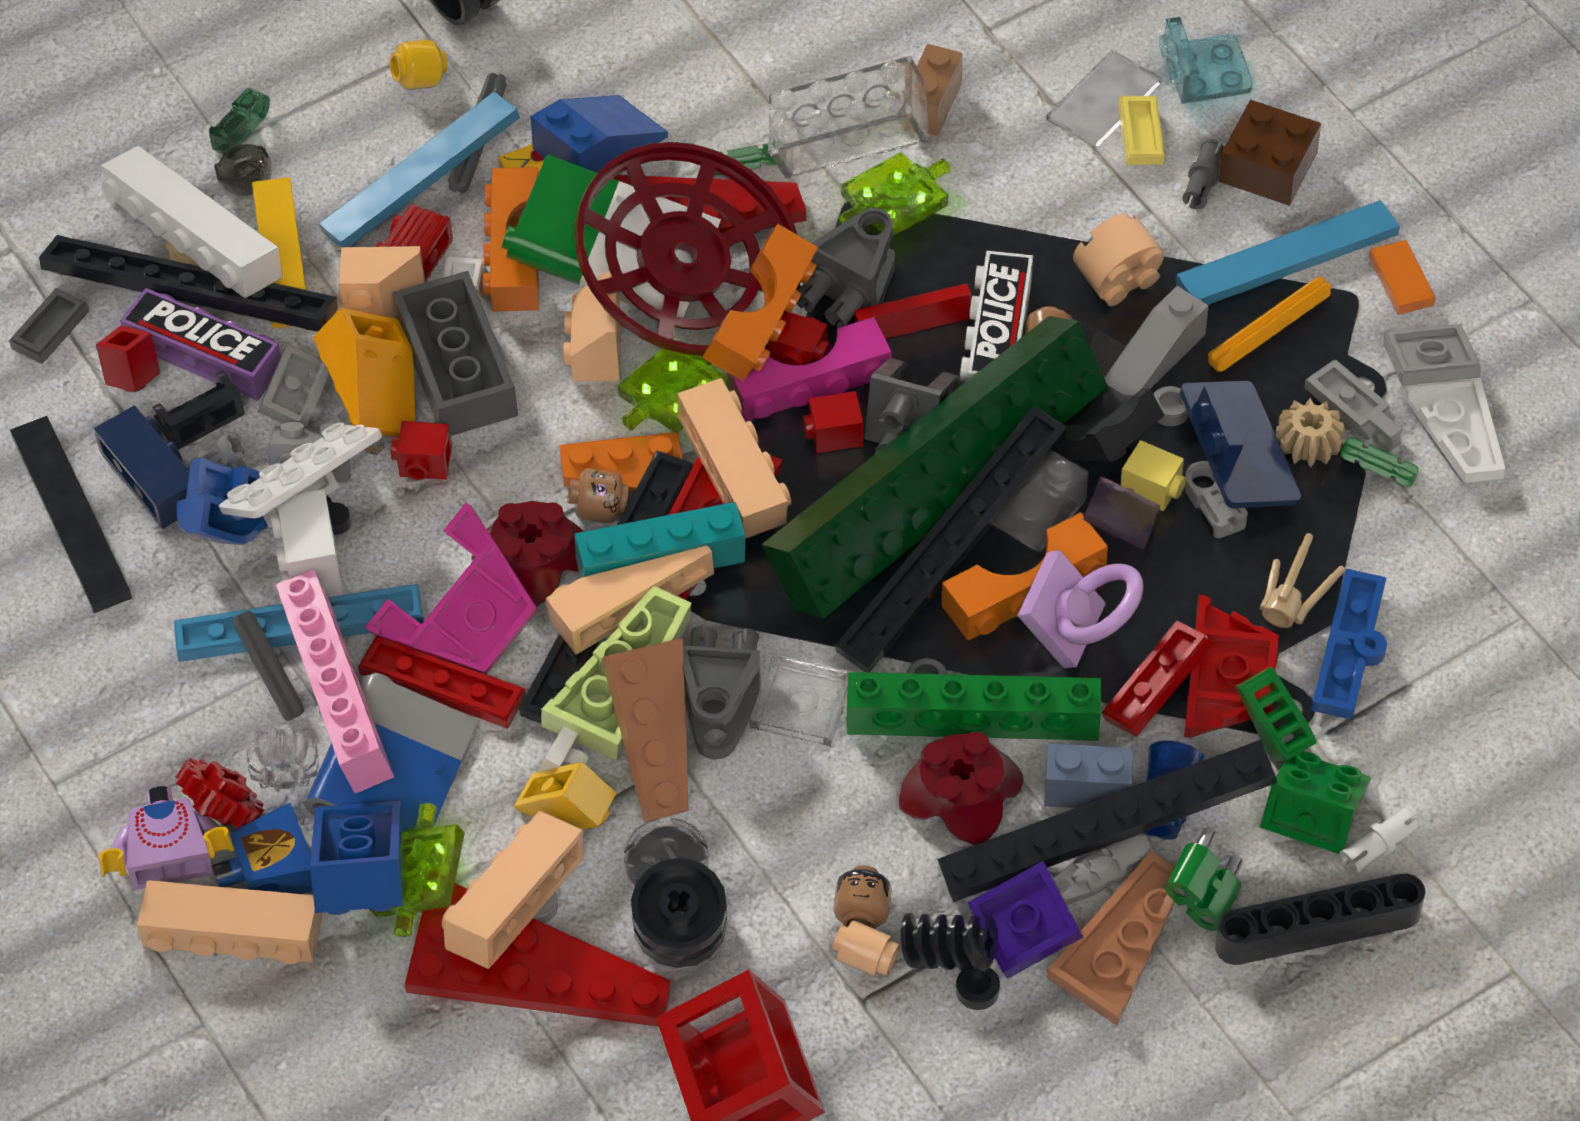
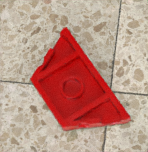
(1236, 655)

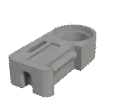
(1220, 516)

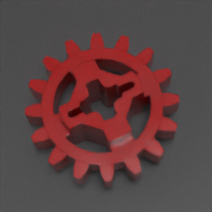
(219, 792)

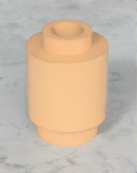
(865, 949)

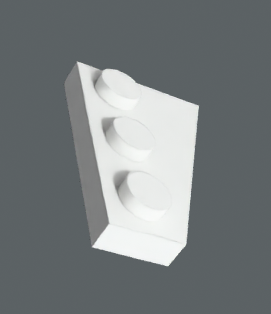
(1460, 425)

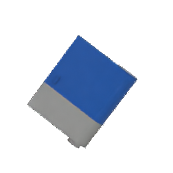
(421, 744)

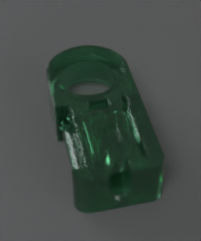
(240, 121)

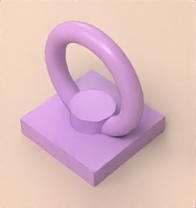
(1065, 606)

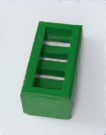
(1263, 722)

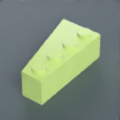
(586, 698)

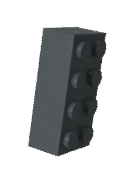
(456, 353)

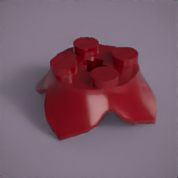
(552, 545)
(969, 806)

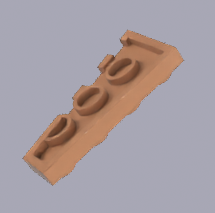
(652, 720)
(1117, 941)

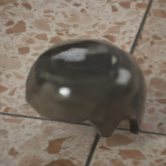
(241, 167)

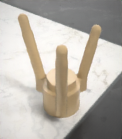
(1283, 604)

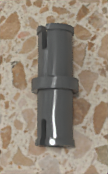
(1203, 174)

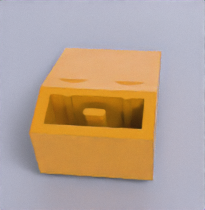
(370, 368)

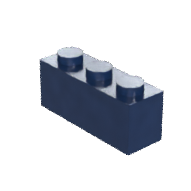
(145, 462)

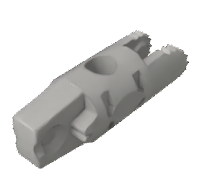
(1101, 868)

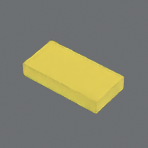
(1141, 130)

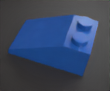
(592, 130)
(357, 857)

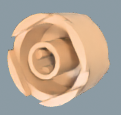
(1119, 258)

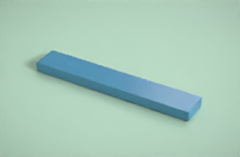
(419, 170)
(1289, 253)
(217, 636)

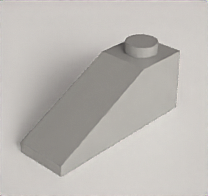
(1159, 342)

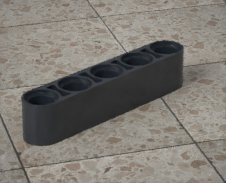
(1333, 904)

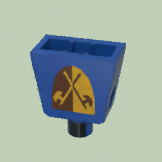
(268, 855)

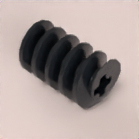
(947, 945)

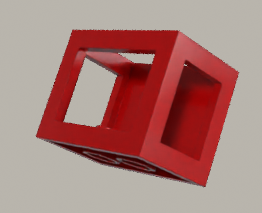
(745, 1064)

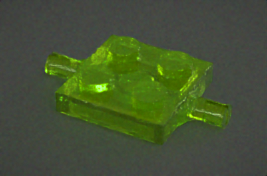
(898, 188)
(656, 385)
(429, 868)

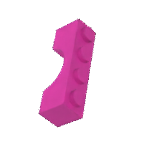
(779, 386)

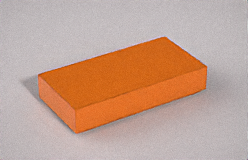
(1402, 277)

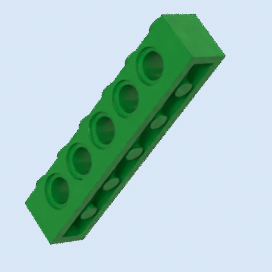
(973, 703)

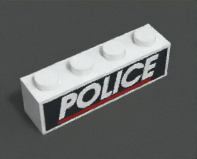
(998, 310)

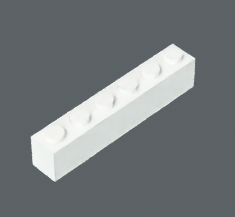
(191, 221)

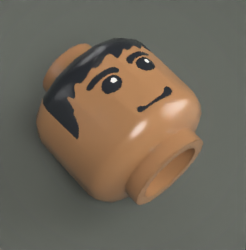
(862, 897)

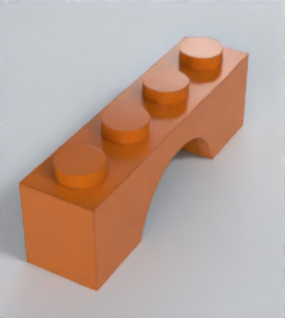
(509, 282)
(743, 335)
(984, 600)

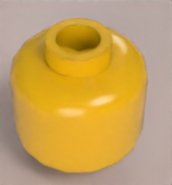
(418, 64)

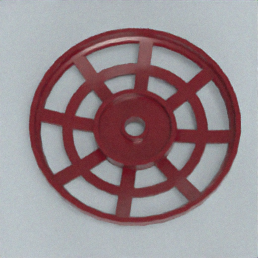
(674, 232)

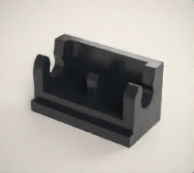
(201, 414)

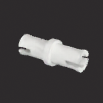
(1381, 839)

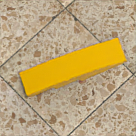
(279, 225)

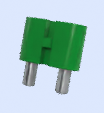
(1202, 884)

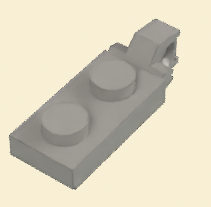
(1356, 403)

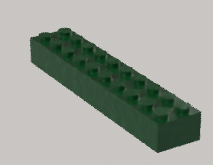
(920, 473)

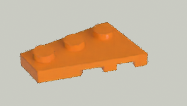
(622, 455)

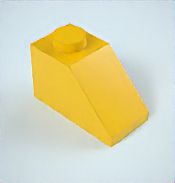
(568, 794)

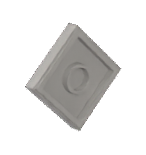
(1431, 354)

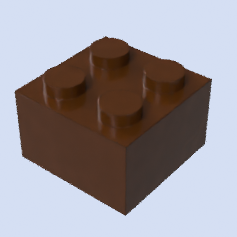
(1269, 152)

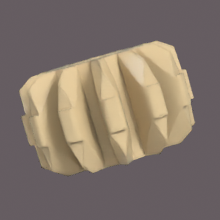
(1310, 432)

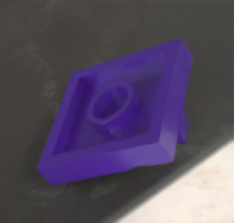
(1029, 919)

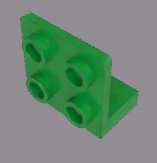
(1314, 801)

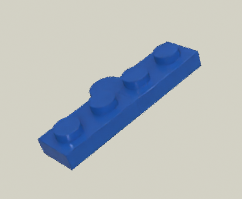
(1350, 644)

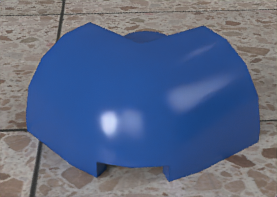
(206, 490)

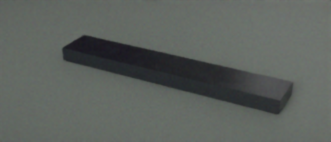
(71, 514)

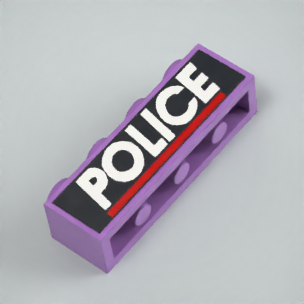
(204, 342)

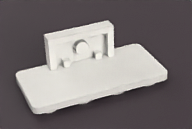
(304, 472)

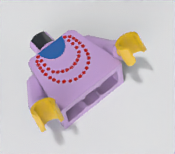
(165, 842)

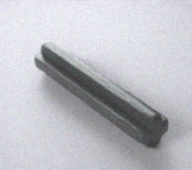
(268, 665)

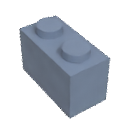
(1085, 773)

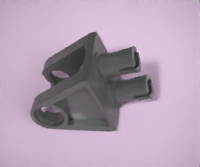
(851, 267)
(899, 404)
(720, 687)

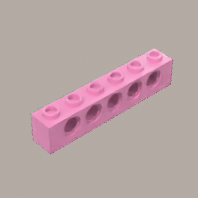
(334, 681)

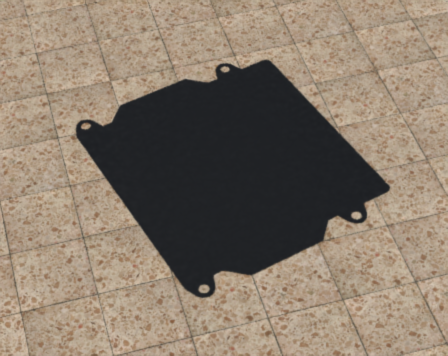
(1181, 552)

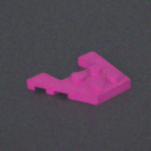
(476, 615)

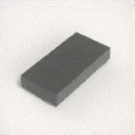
(49, 325)

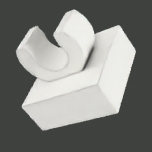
(561, 753)

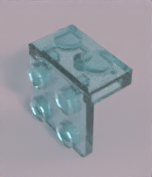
(1204, 66)

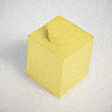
(1154, 474)

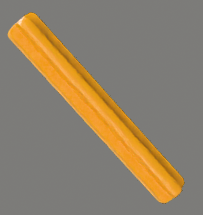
(1269, 324)

